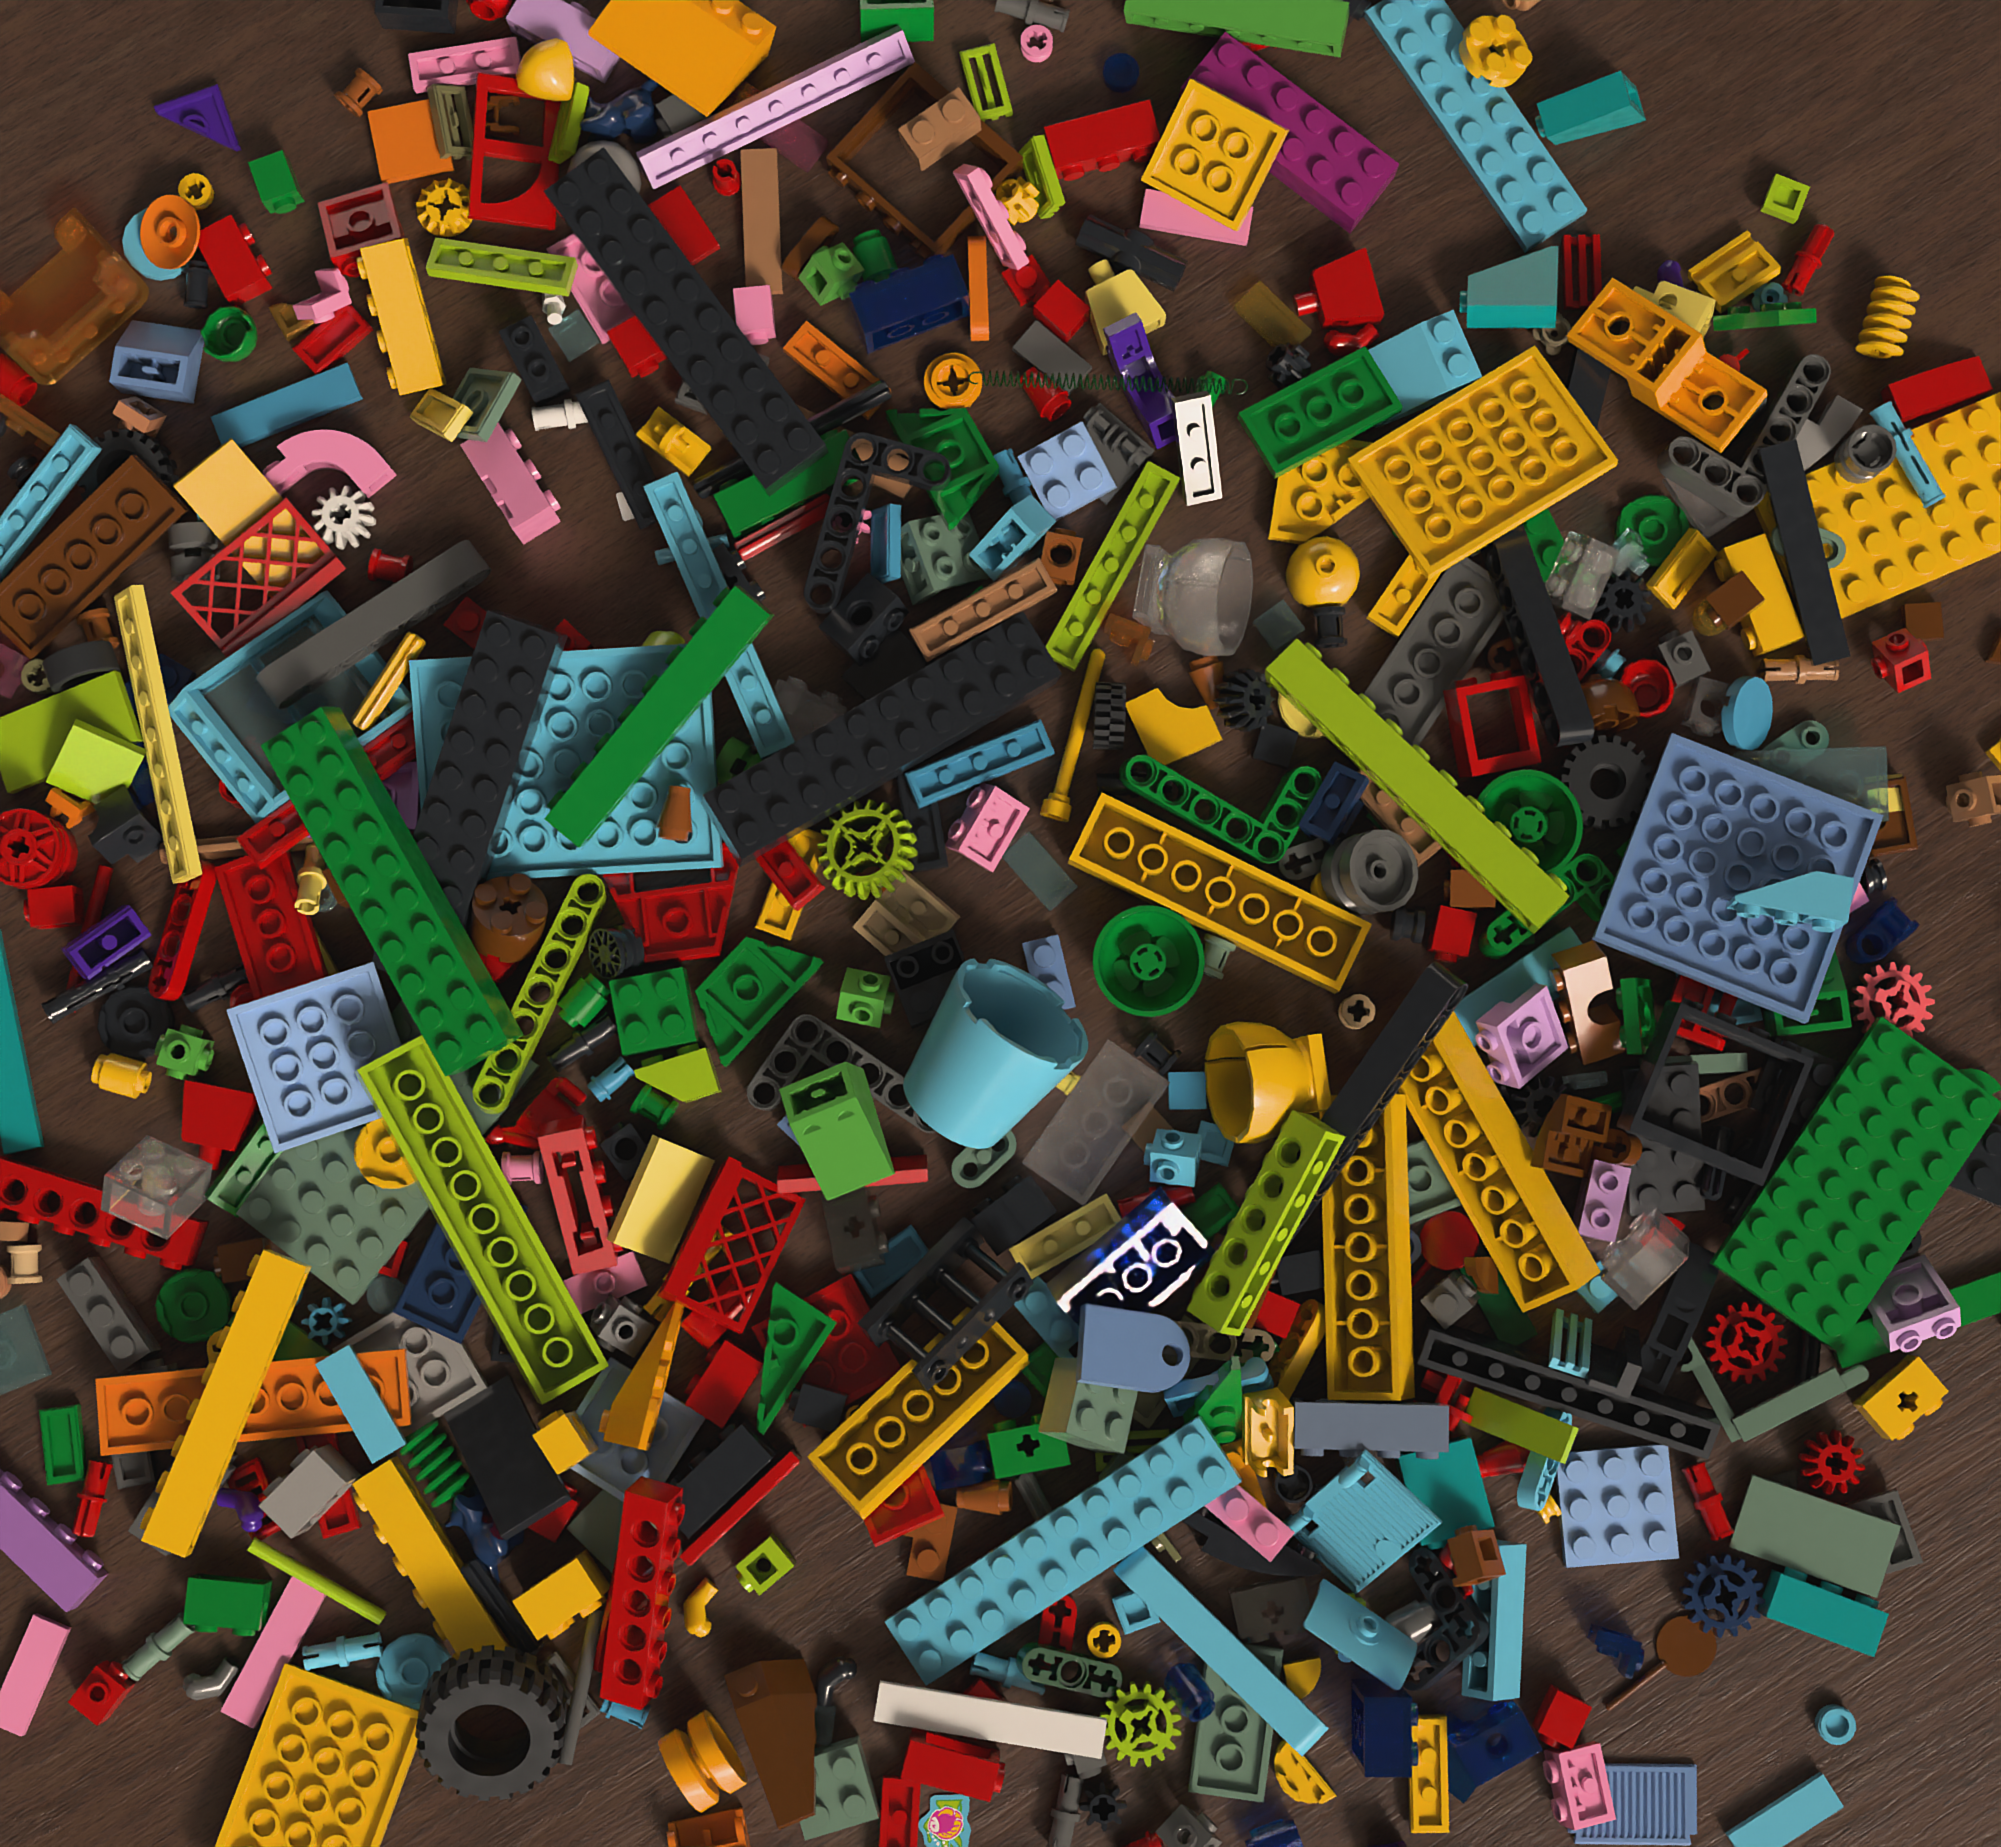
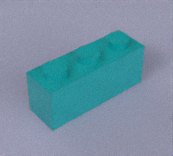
(1823, 1611)

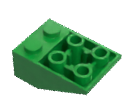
(1829, 1012)

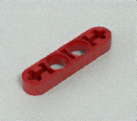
(171, 970)

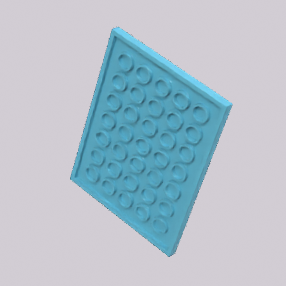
(581, 707)

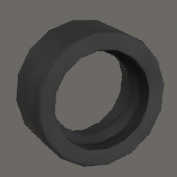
(79, 664)

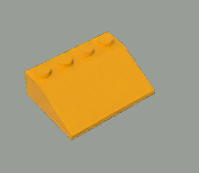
(687, 45)

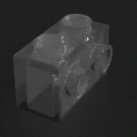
(1580, 574)

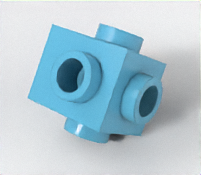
(1174, 1157)

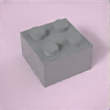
(309, 1490)

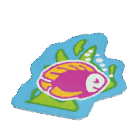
(946, 1821)

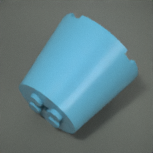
(991, 1053)

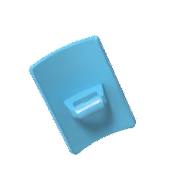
(1360, 1635)

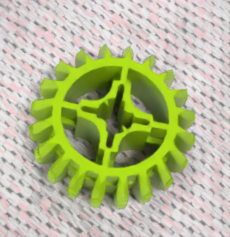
(876, 837)

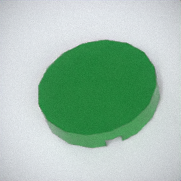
(1658, 524)
(194, 1305)

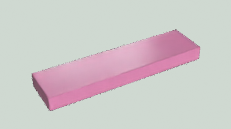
(273, 1649)

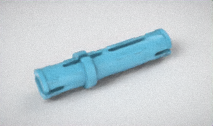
(1908, 455)

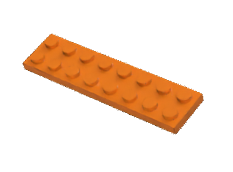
(293, 1401)

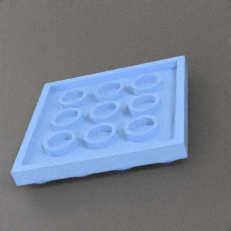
(306, 1051)

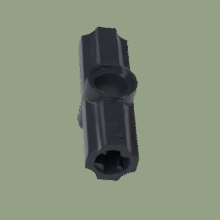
(1131, 250)

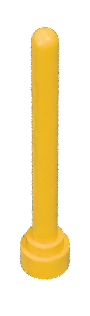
(1057, 804)

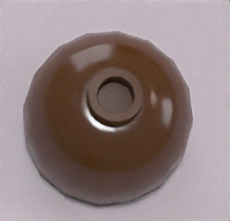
(1610, 704)

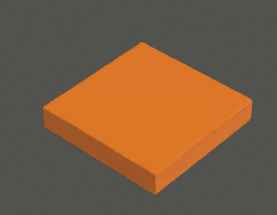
(406, 142)

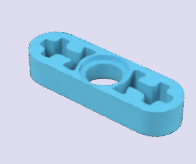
(1539, 1472)

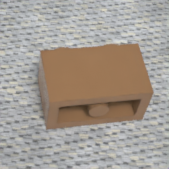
(940, 129)

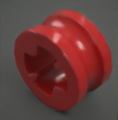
(1568, 626)

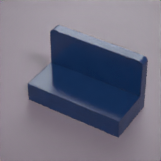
(1333, 803)

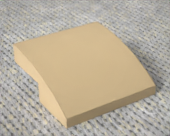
(905, 917)

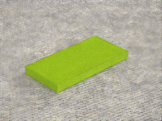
(36, 733)

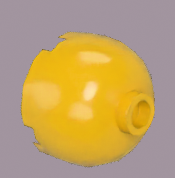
(1322, 573)

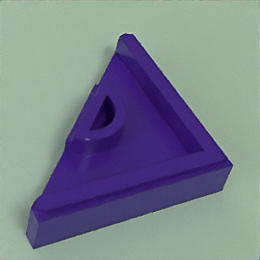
(203, 114)

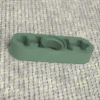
(1714, 1063)

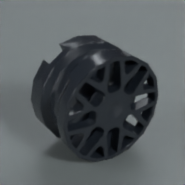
(618, 950)

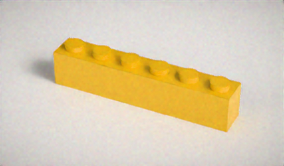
(427, 1558)

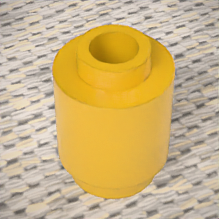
(121, 1075)

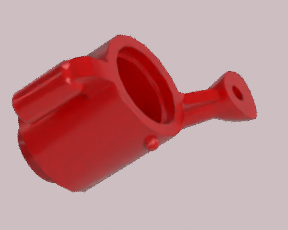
(545, 1108)

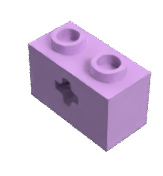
(1601, 1201)

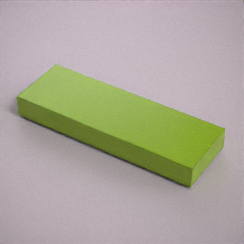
(1521, 1425)

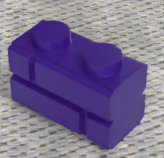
(106, 941)

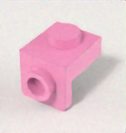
(333, 297)

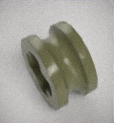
(31, 670)

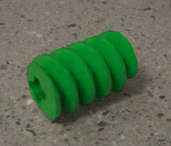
(434, 1463)

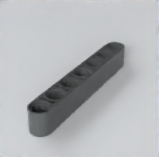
(373, 624)

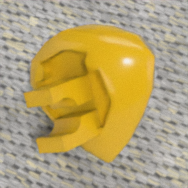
(547, 71)

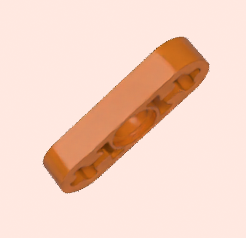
(978, 288)

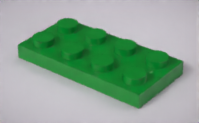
(1319, 412)

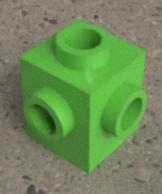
(831, 273)
(865, 997)
(197, 1054)

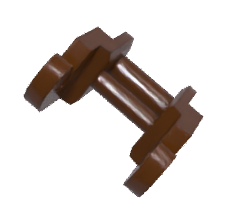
(496, 104)

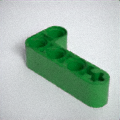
(1584, 892)

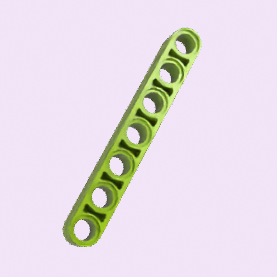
(542, 974)

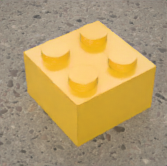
(559, 1596)

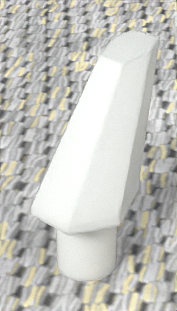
(554, 307)

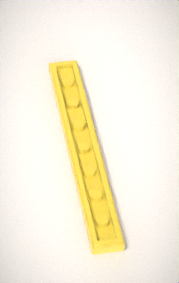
(157, 734)

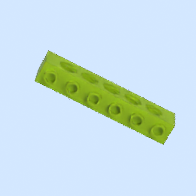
(1282, 1212)

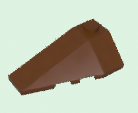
(778, 1721)

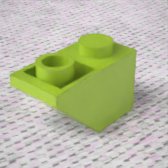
(683, 1077)

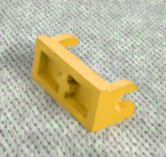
(1268, 1431)

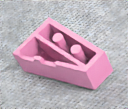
(513, 483)

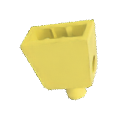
(1117, 298)
(1682, 303)

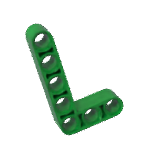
(1221, 811)

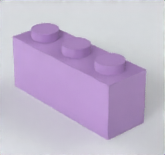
(569, 22)

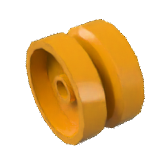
(702, 1761)

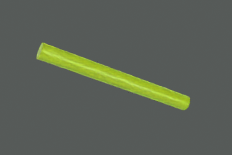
(316, 1581)

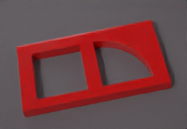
(533, 206)

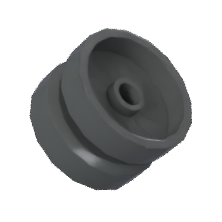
(1369, 872)

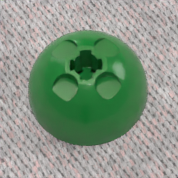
(1550, 801)
(1176, 956)

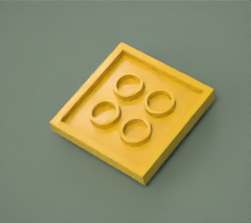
(1214, 154)

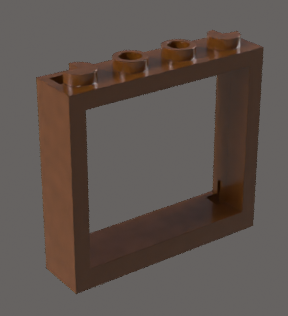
(928, 89)

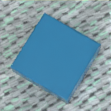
(1186, 1090)

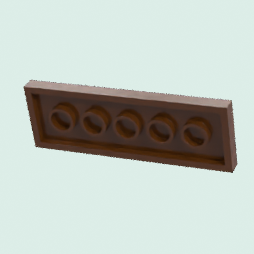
(86, 555)

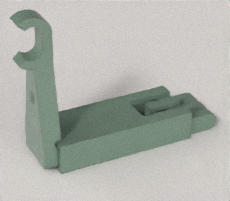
(1777, 1408)

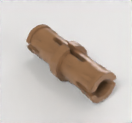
(1797, 669)

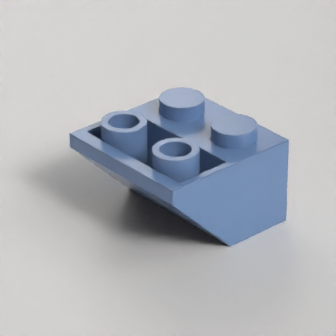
(158, 361)

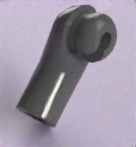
(213, 1685)

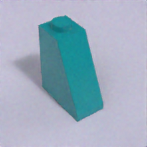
(1590, 109)
(1514, 293)

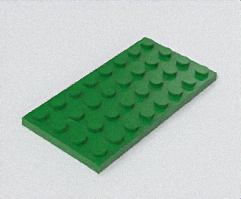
(1856, 1183)

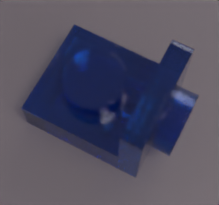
(961, 1465)
(1612, 1642)

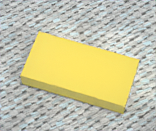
(441, 414)

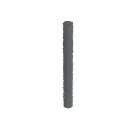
(581, 1686)

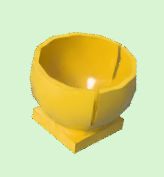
(1259, 1091)

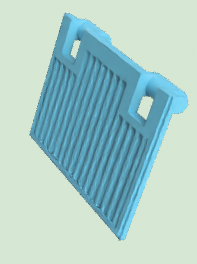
(1362, 1524)

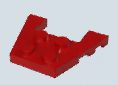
(678, 920)

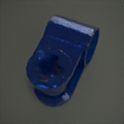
(1885, 929)

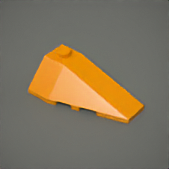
(639, 1401)

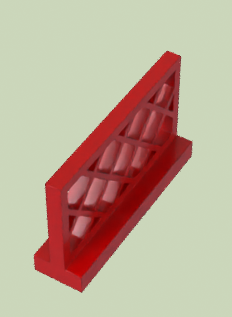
(278, 606)
(702, 1232)

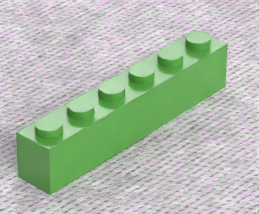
(1285, 24)

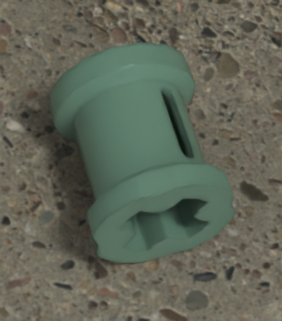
(1215, 955)

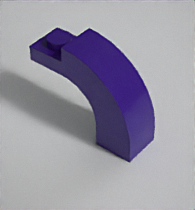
(1132, 356)

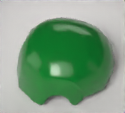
(229, 334)

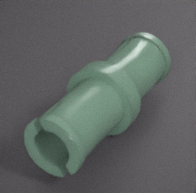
(157, 1647)

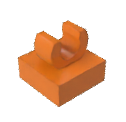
(70, 805)

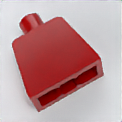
(1342, 293)
(216, 1119)

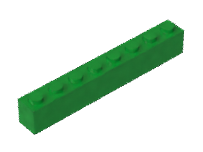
(658, 716)

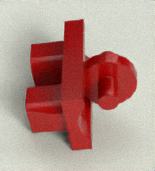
(1446, 1387)

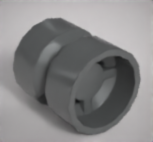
(1865, 454)
(191, 539)

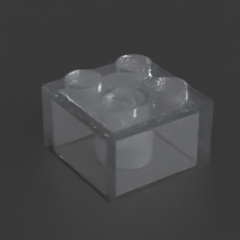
(156, 1187)
(1644, 1257)

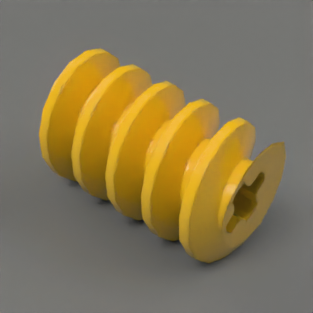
(1886, 318)

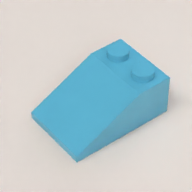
(1426, 363)

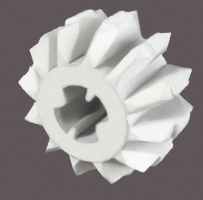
(335, 508)

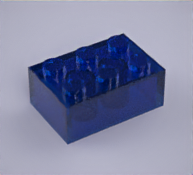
(909, 302)
(1382, 1729)

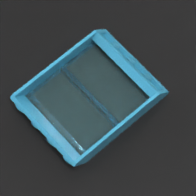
(232, 715)

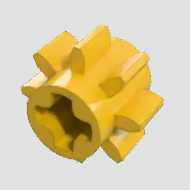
(1018, 199)

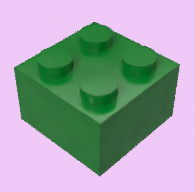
(654, 1011)

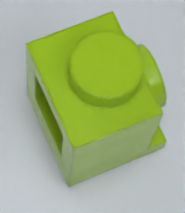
(781, 1562)

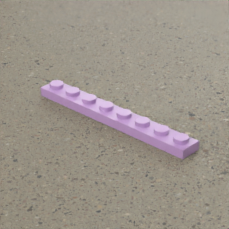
(775, 107)

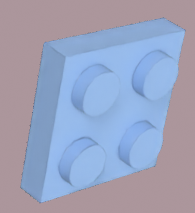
(1067, 471)

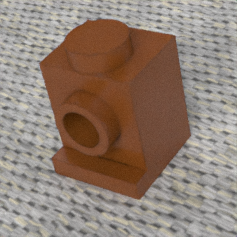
(1475, 1556)

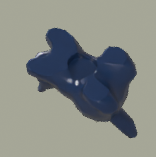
(628, 113)
(475, 1520)

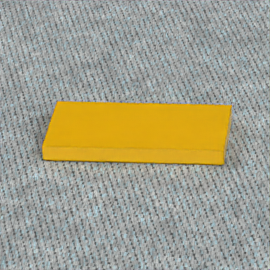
(234, 494)

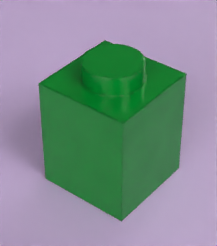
(276, 182)

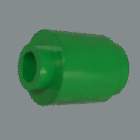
(874, 255)
(583, 1001)

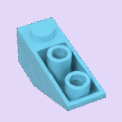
(1809, 898)

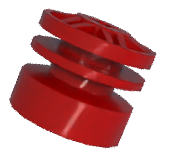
(50, 855)

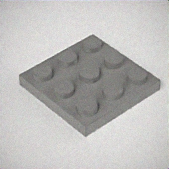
(438, 1368)

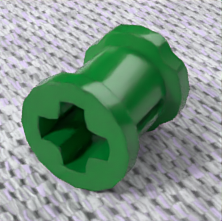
(654, 1107)

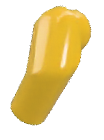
(694, 1608)

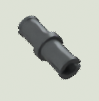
(1035, 12)
(1065, 1811)

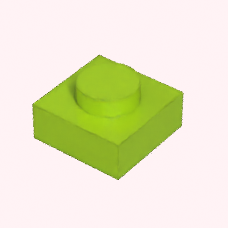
(1785, 198)

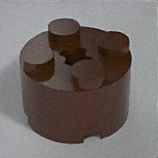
(508, 918)

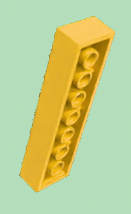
(1219, 893)
(1492, 1172)
(1370, 1267)

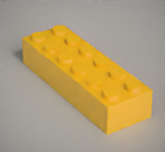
(908, 1424)

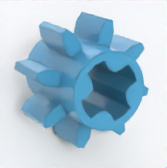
(337, 1321)

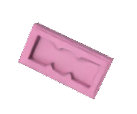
(595, 1286)

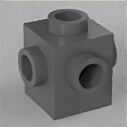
(620, 1325)
(1188, 1829)

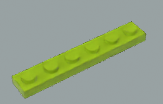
(1111, 565)

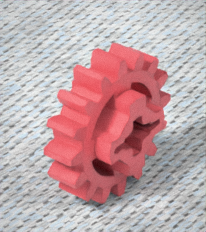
(1899, 989)

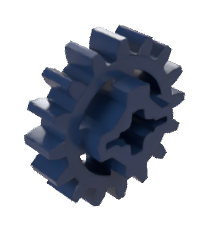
(1706, 1599)

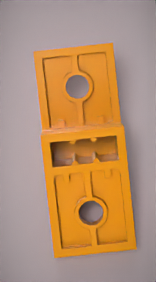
(1666, 365)

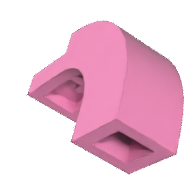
(329, 450)

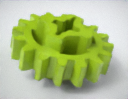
(1154, 1733)

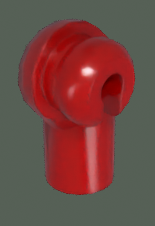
(1344, 344)

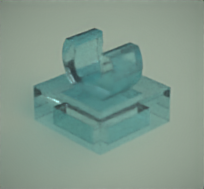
(1630, 556)

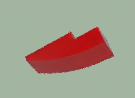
(1937, 388)

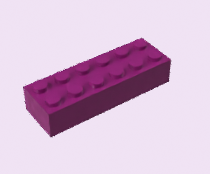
(1321, 153)

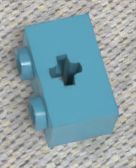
(1012, 537)

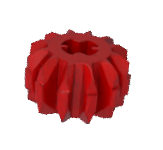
(1831, 1447)

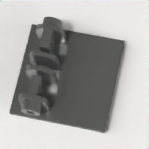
(1117, 445)

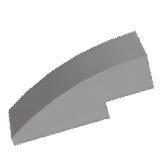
(1819, 438)

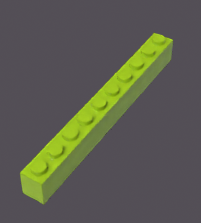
(1416, 785)

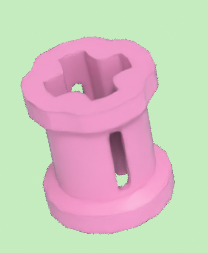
(523, 1167)

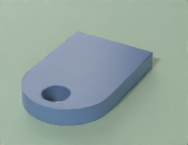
(1126, 1349)

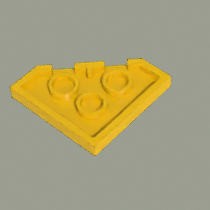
(1316, 495)

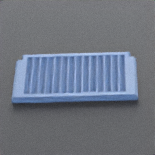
(1650, 1806)

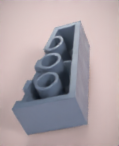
(1370, 1426)

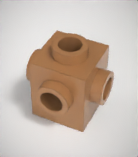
(1974, 798)

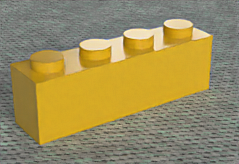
(402, 316)

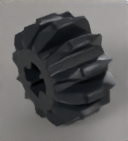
(1633, 607)
(1244, 699)
(1534, 1094)

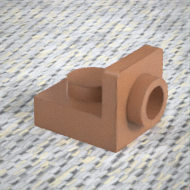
(139, 416)

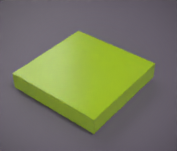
(94, 763)

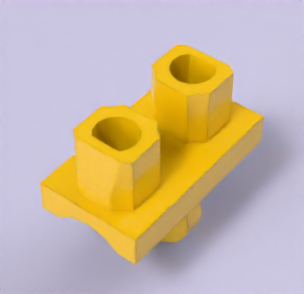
(673, 441)

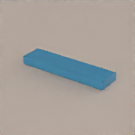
(288, 406)
(979, 764)

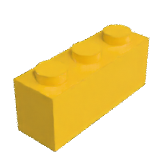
(1775, 621)

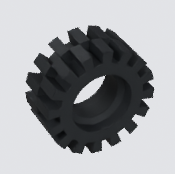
(1109, 715)

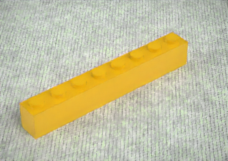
(225, 1403)

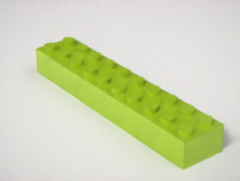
(482, 1220)

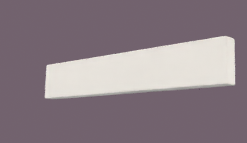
(990, 1719)

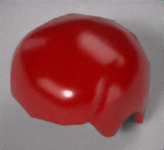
(1650, 685)

